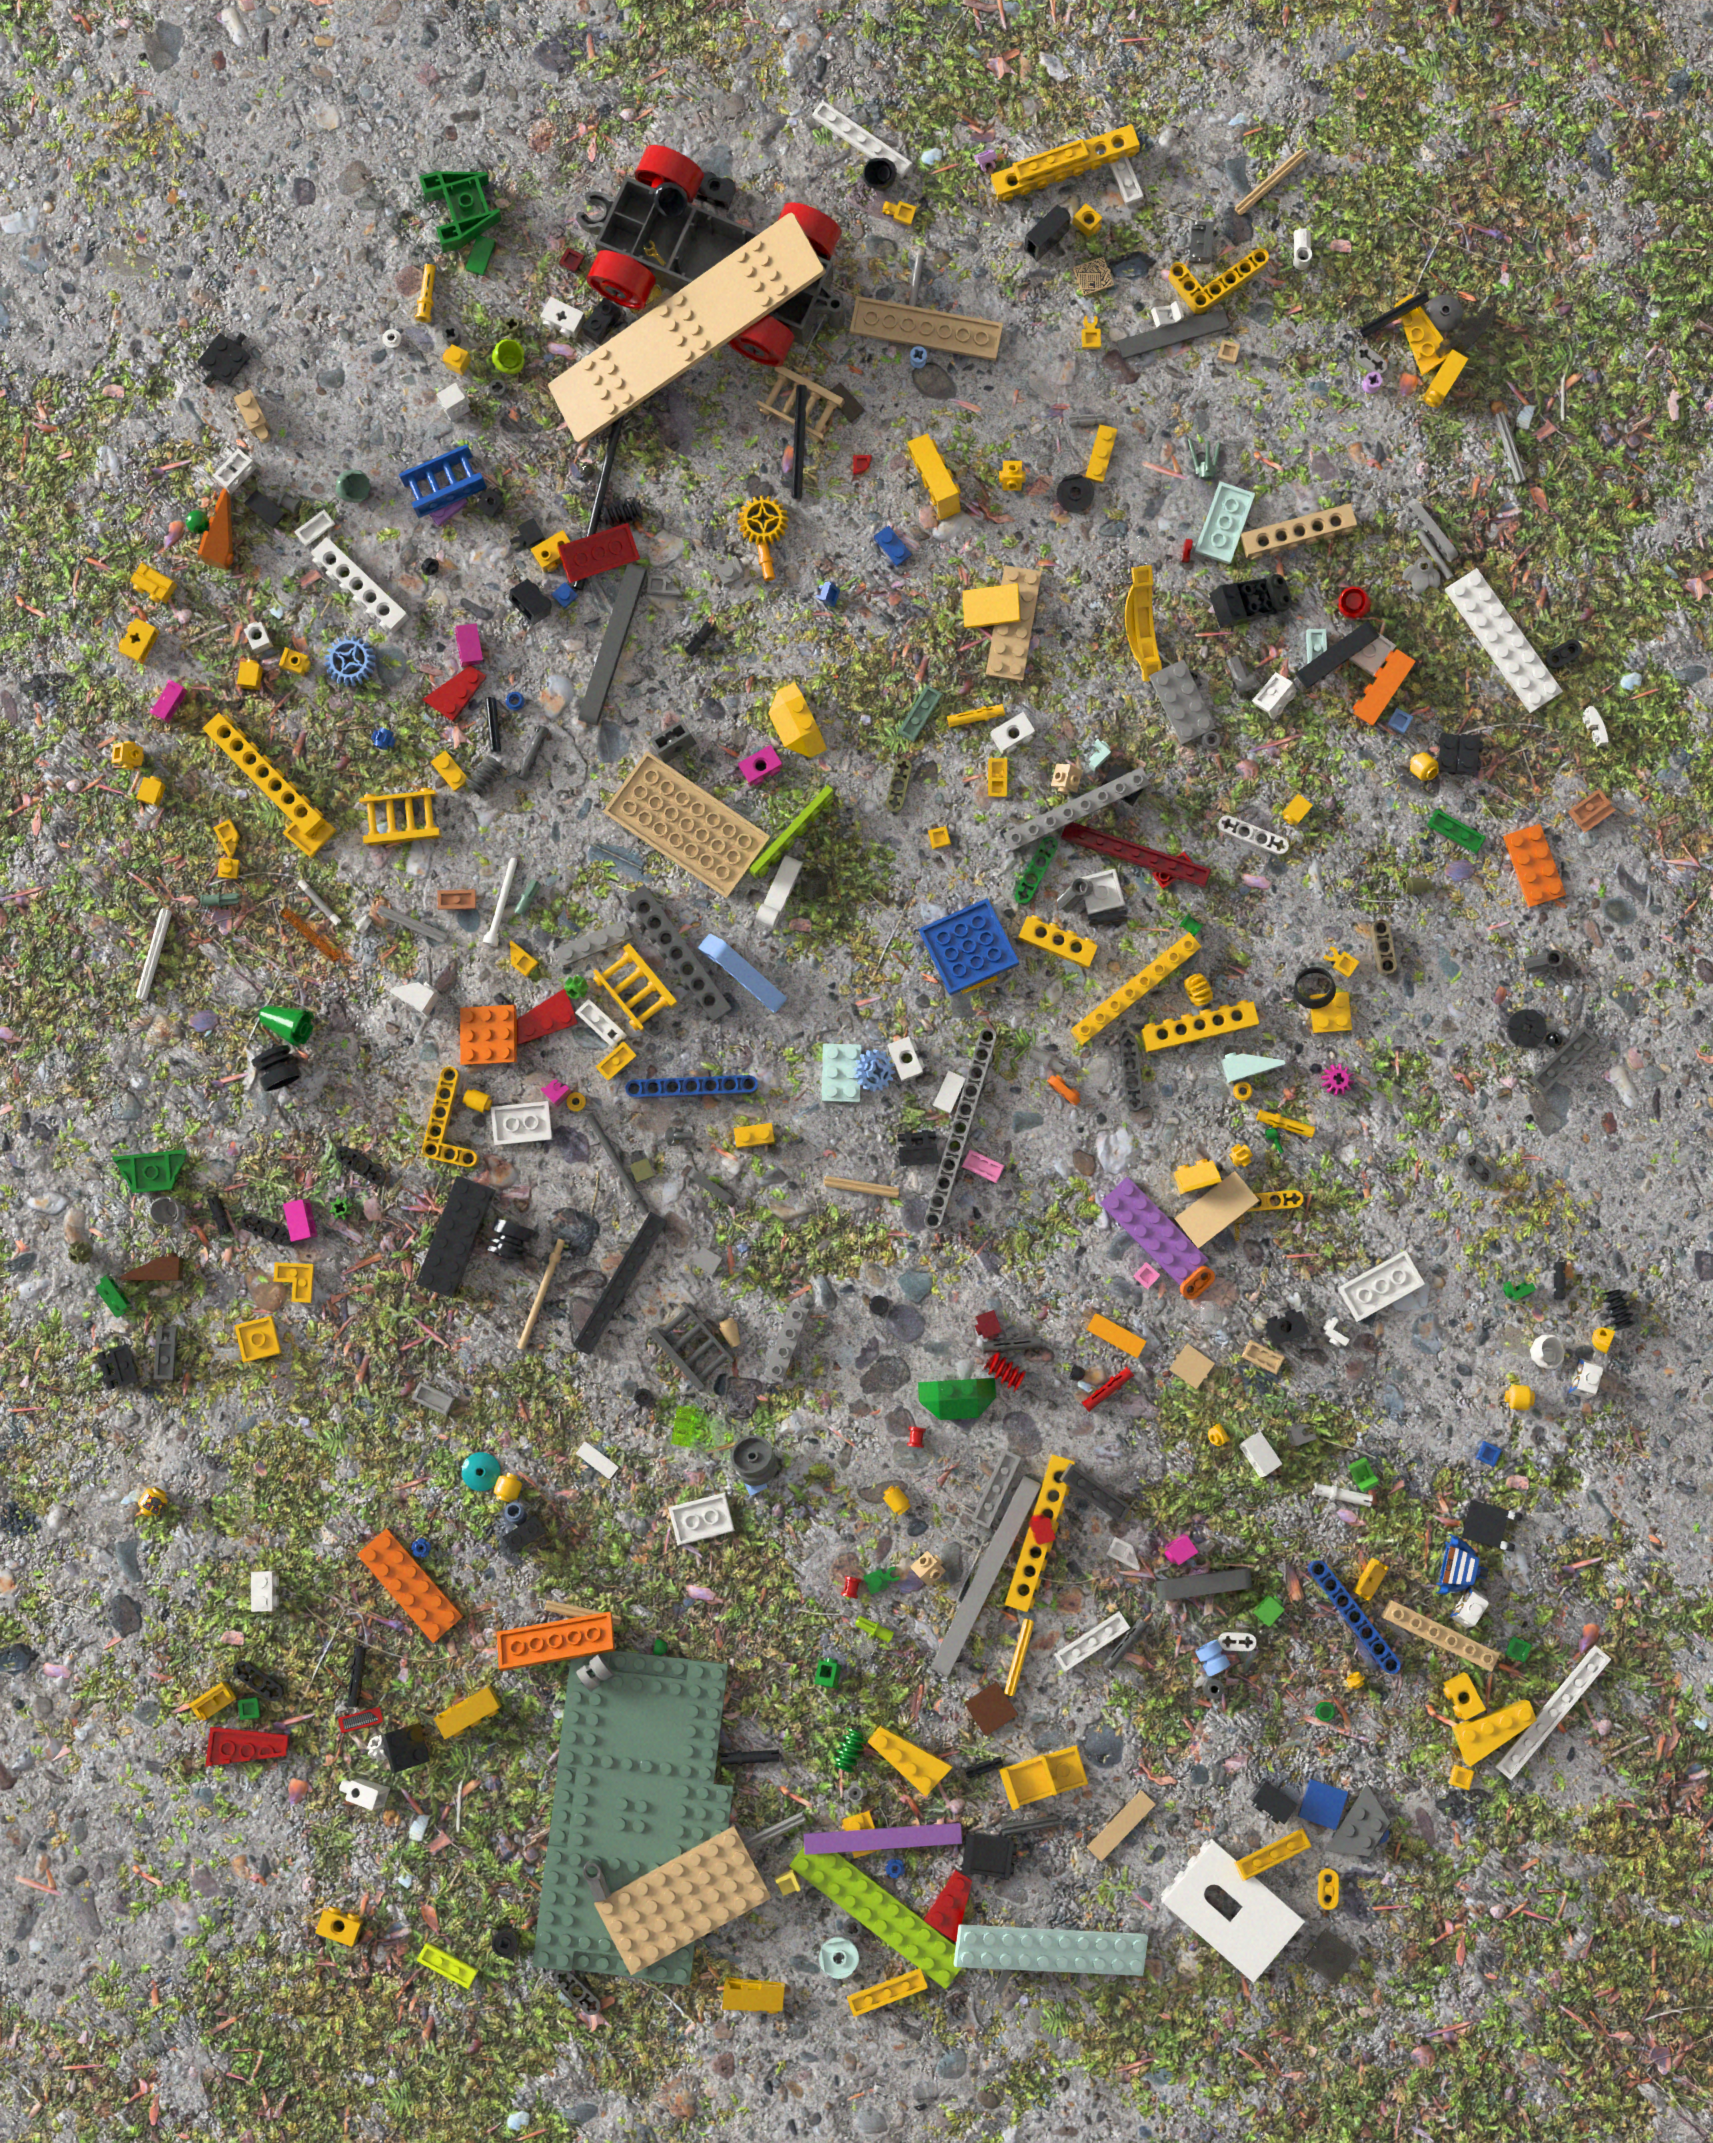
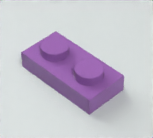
(443, 514)

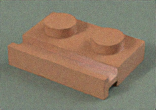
(1591, 810)

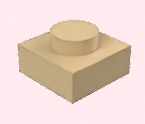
(1228, 352)

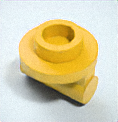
(1218, 1435)

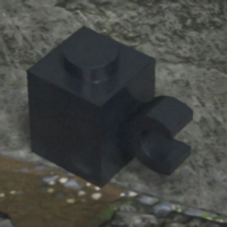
(530, 535)

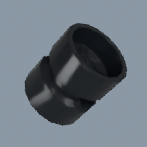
(506, 1941)

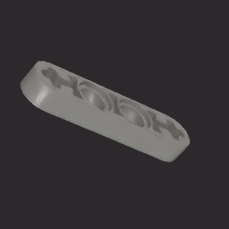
(1431, 529)

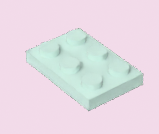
(839, 1073)

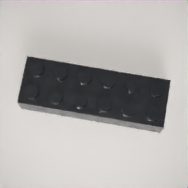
(455, 1237)

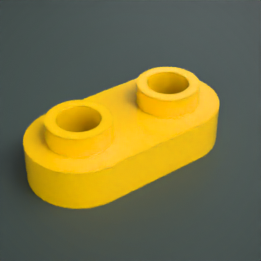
(1328, 1888)

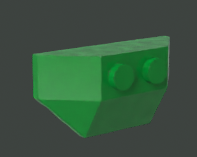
(957, 1397)

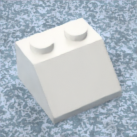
(417, 996)

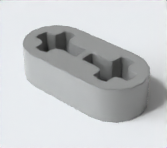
(1373, 358)

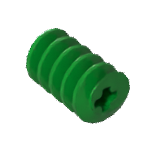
(850, 1750)

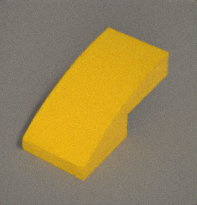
(997, 777)

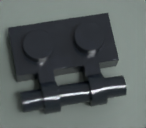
(917, 1154)
(123, 1365)

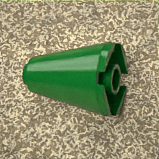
(288, 1023)

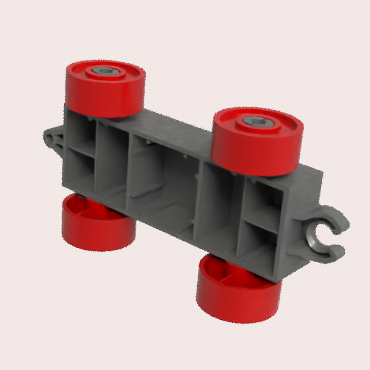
(693, 246)

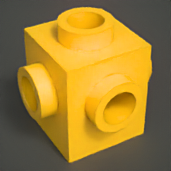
(1012, 476)
(127, 755)

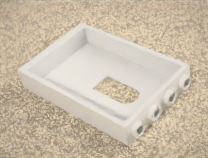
(1258, 1928)

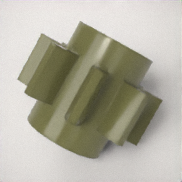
(516, 329)
(80, 1252)

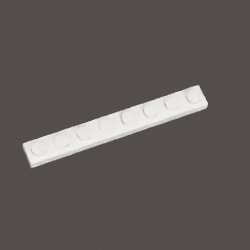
(1553, 1712)

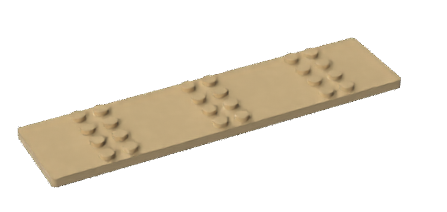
(686, 328)

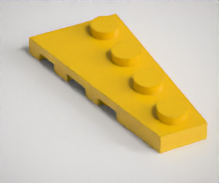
(1422, 337)

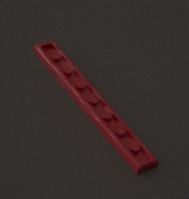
(1136, 854)

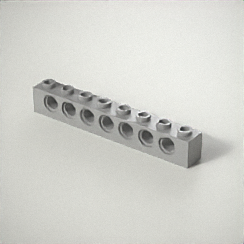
(1076, 809)

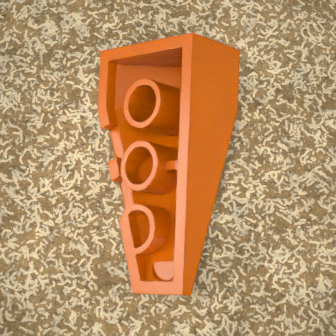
(217, 544)

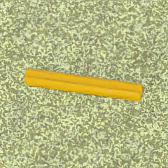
(1019, 1657)

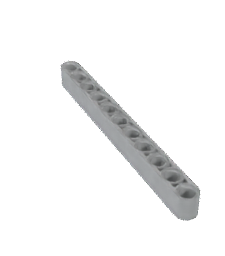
(960, 1119)
(985, 1576)

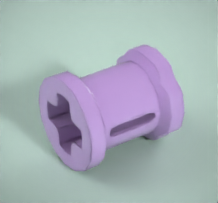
(1369, 388)

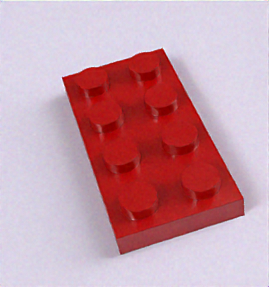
(598, 552)

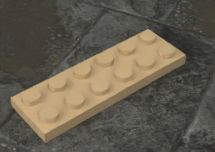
(1012, 640)

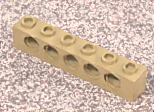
(1343, 515)
(1440, 1635)

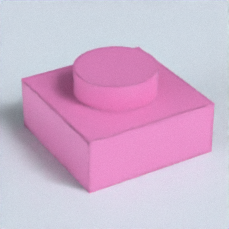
(1146, 1275)

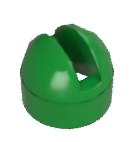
(660, 1647)

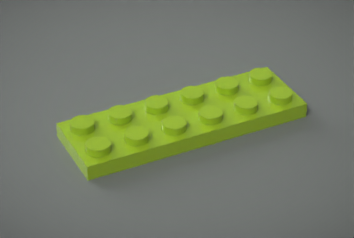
(797, 827)

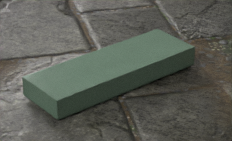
(920, 713)

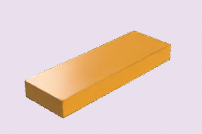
(1116, 1335)

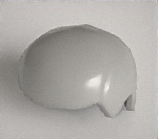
(165, 1211)

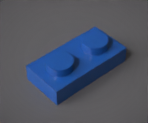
(892, 546)

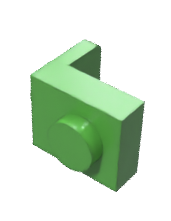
(1363, 1475)

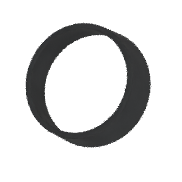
(1314, 1003)

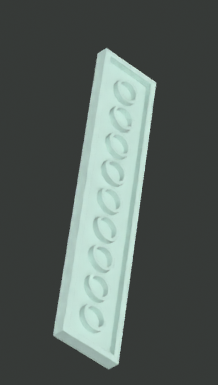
(1050, 1950)

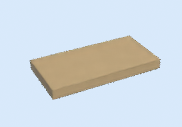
(1216, 1209)

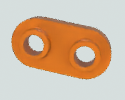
(1069, 1094)
(1197, 1284)

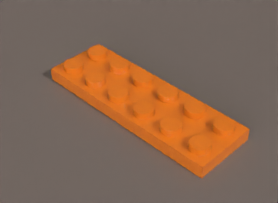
(410, 1585)
(555, 1641)

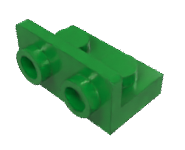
(113, 1296)

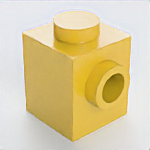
(456, 359)

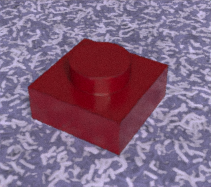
(571, 260)

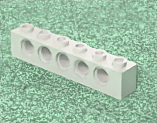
(328, 550)

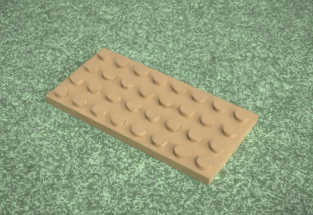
(686, 824)
(683, 1900)

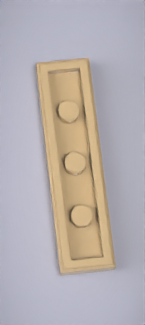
(1121, 1825)

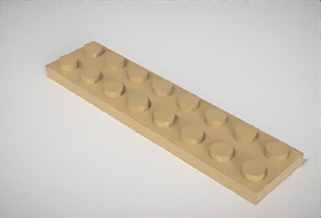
(926, 328)

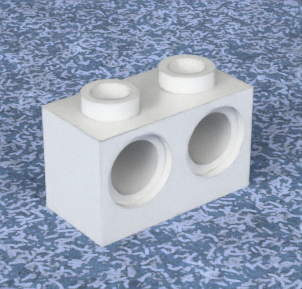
(234, 471)

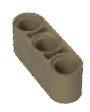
(1385, 938)

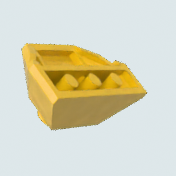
(795, 722)

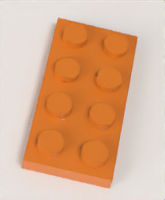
(1534, 865)

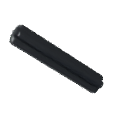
(493, 726)

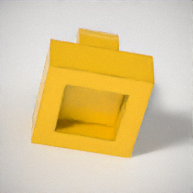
(228, 868)

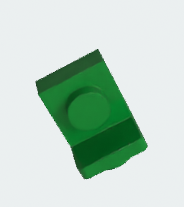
(1522, 1290)

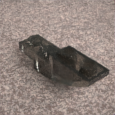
(1469, 333)

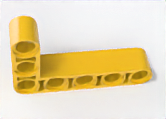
(1219, 284)
(443, 1123)

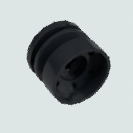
(275, 1065)
(509, 1240)

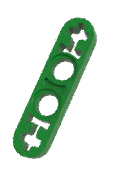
(1037, 871)

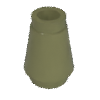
(1416, 885)

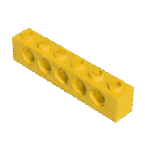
(1153, 1043)

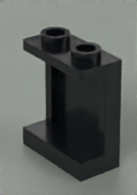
(988, 1855)

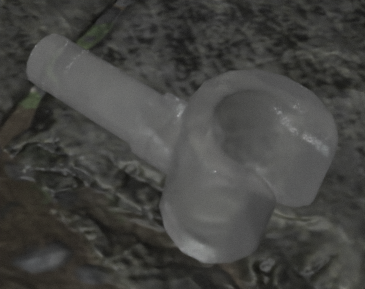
(449, 1528)

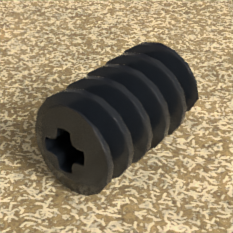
(622, 512)
(1618, 1309)

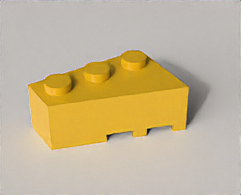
(468, 1713)
(753, 1995)

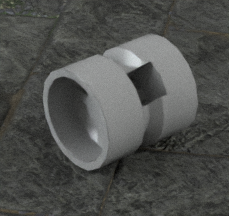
(599, 1667)

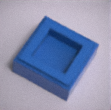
(1488, 1454)

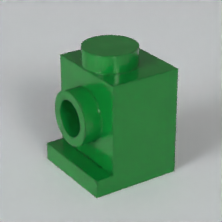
(822, 1677)

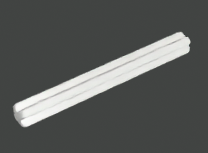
(153, 954)

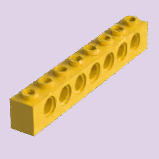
(1106, 142)
(217, 727)
(1135, 989)
(1013, 1598)

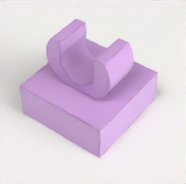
(986, 157)

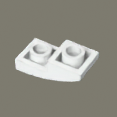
(1593, 721)

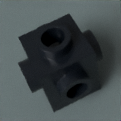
(484, 504)

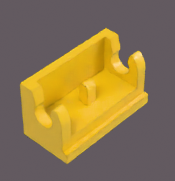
(1370, 1579)
(213, 1701)

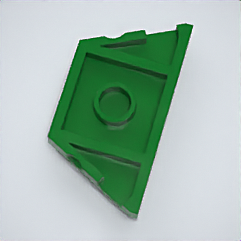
(151, 1170)

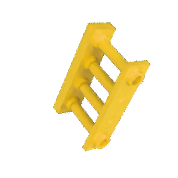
(411, 832)
(641, 971)

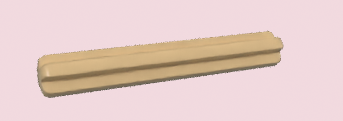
(863, 1187)
(575, 1611)

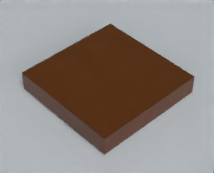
(991, 1708)

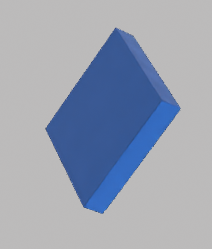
(1322, 1804)

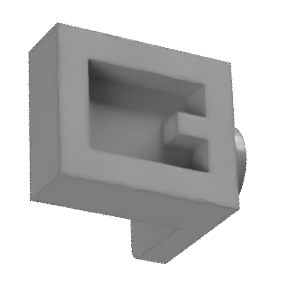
(731, 571)

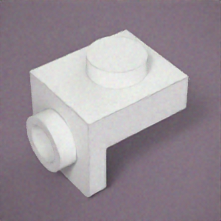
(1167, 315)
(1335, 1338)

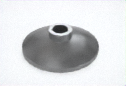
(1442, 320)

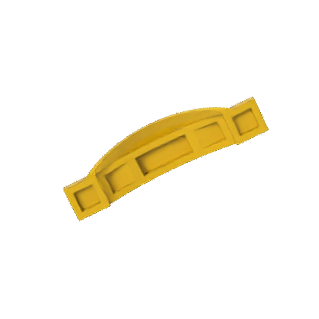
(1140, 621)

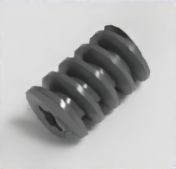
(484, 775)

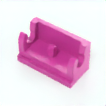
(468, 644)
(169, 701)
(555, 1093)
(300, 1220)

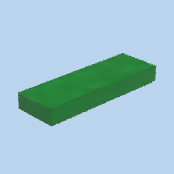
(1456, 831)

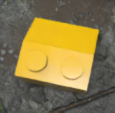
(1197, 1176)

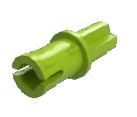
(874, 1629)

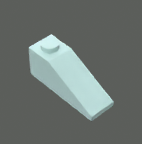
(1244, 1065)

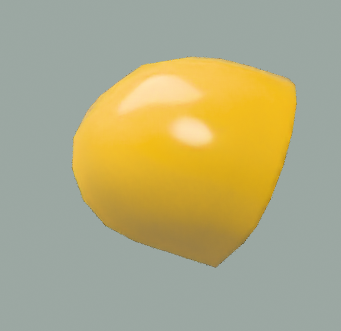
(1602, 1339)

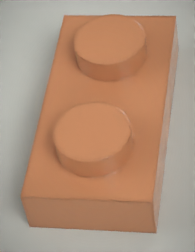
(456, 899)

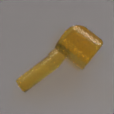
(653, 252)
(1240, 1220)

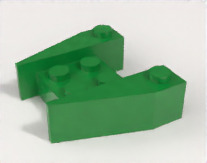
(465, 205)

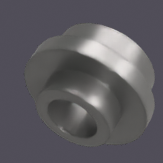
(1211, 734)

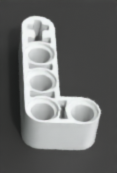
(779, 892)

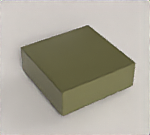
(642, 1170)

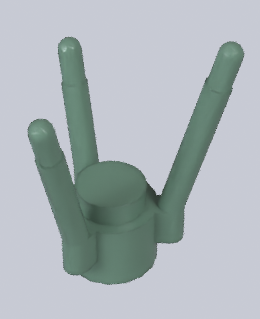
(1206, 470)

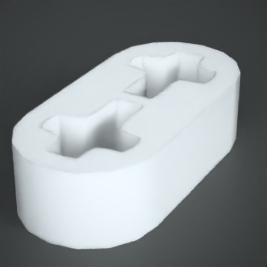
(1237, 1646)

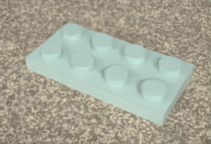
(1224, 522)

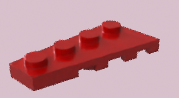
(239, 1745)

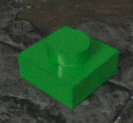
(1518, 1649)
(249, 1708)

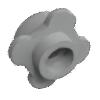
(860, 1792)

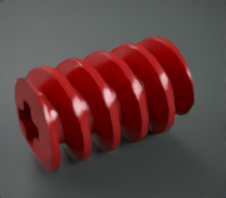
(1005, 1371)

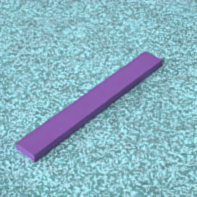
(882, 1838)

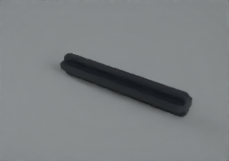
(1394, 314)

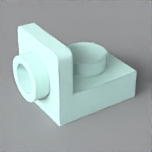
(1098, 759)

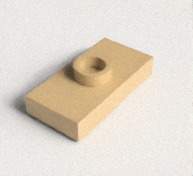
(1263, 1357)

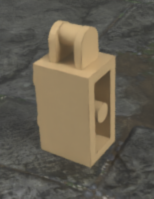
(253, 415)

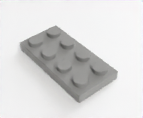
(1182, 701)

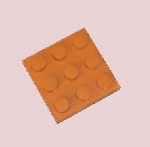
(488, 1035)

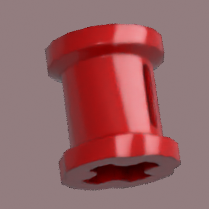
(916, 1437)
(851, 1587)

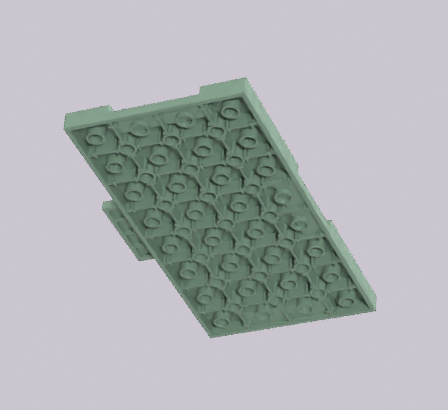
(632, 1796)

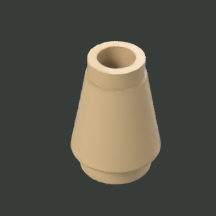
(730, 1331)

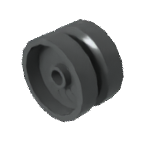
(754, 1460)

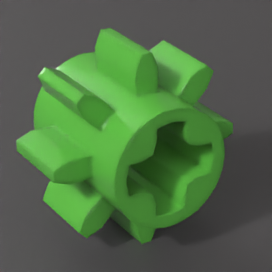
(576, 987)
(340, 1213)

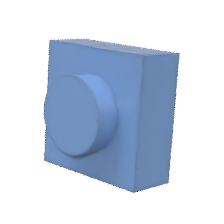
(1399, 721)

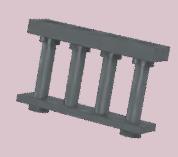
(673, 1349)

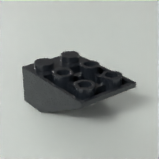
(1241, 602)

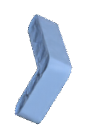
(742, 971)

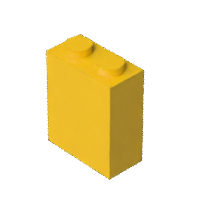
(1445, 379)

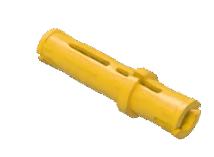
(976, 715)
(1277, 1120)

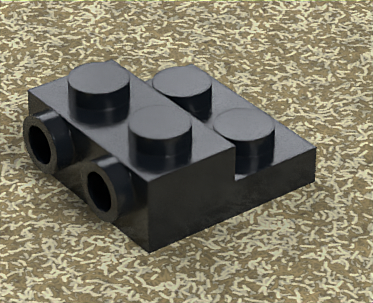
(1459, 754)

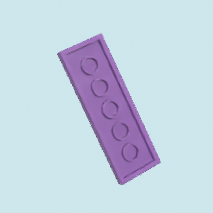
(1153, 1231)

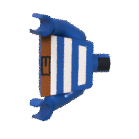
(1459, 1567)

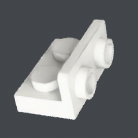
(1275, 695)
(264, 1591)

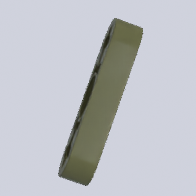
(890, 798)

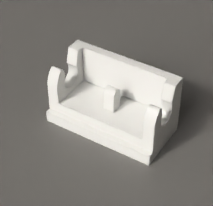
(1260, 1454)

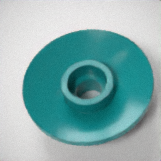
(490, 1467)

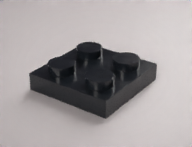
(405, 1747)

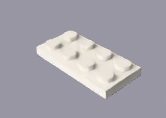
(1381, 1286)

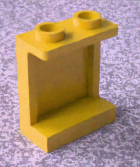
(1028, 1781)

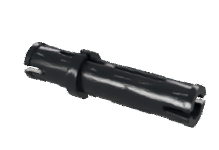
(357, 1670)
(749, 1757)

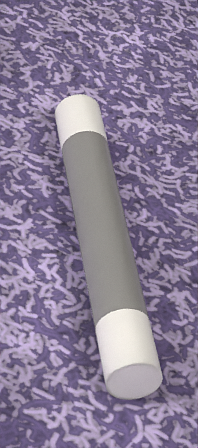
(319, 902)

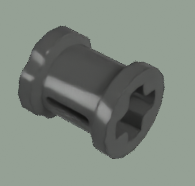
(451, 330)
(289, 503)

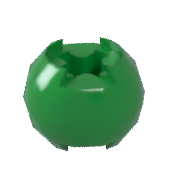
(197, 521)

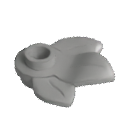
(1422, 578)

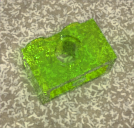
(684, 1426)

